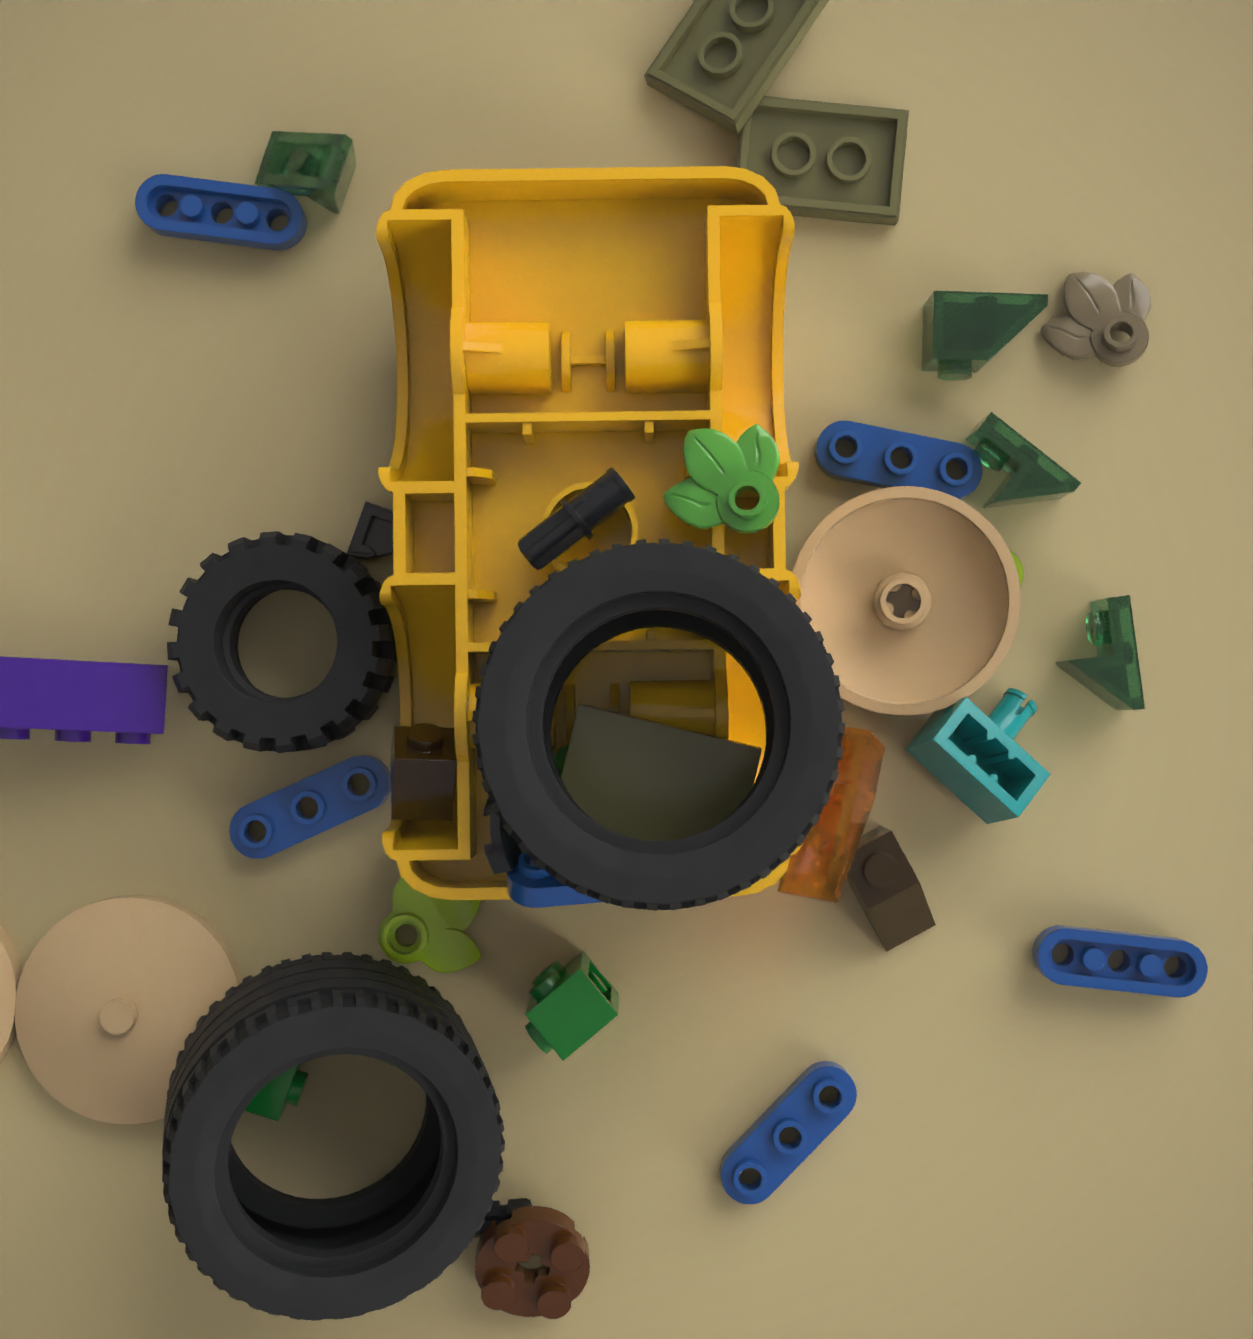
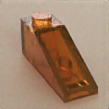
(830, 846)

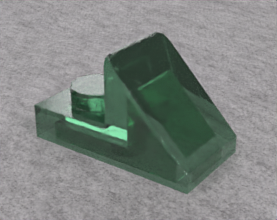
(309, 166)
(1030, 472)
(1116, 670)

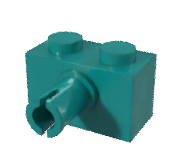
(979, 757)

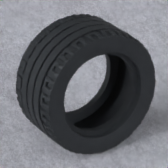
(665, 589)
(350, 1249)

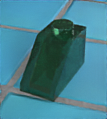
(971, 327)

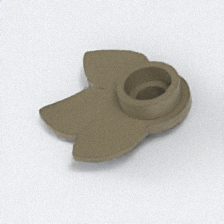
(1095, 312)

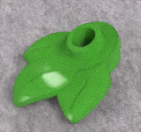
(720, 473)

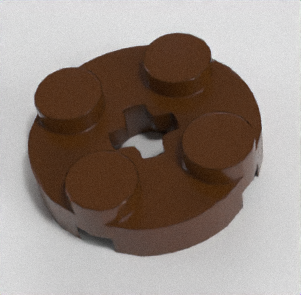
(535, 1291)

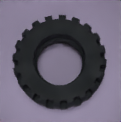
(211, 630)

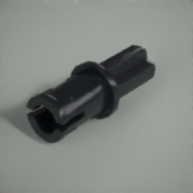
(575, 519)

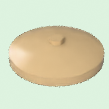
(909, 598)
(115, 1000)

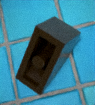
(422, 772)
(888, 889)

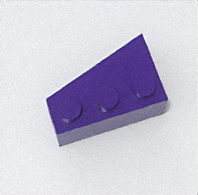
(82, 698)

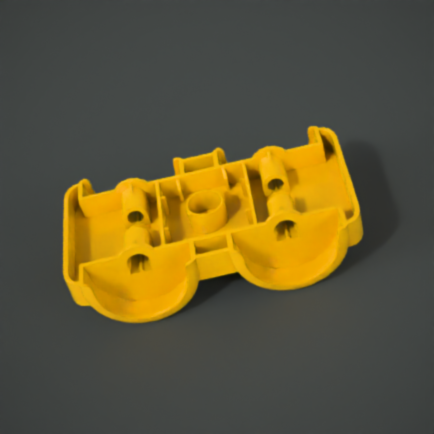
(537, 346)

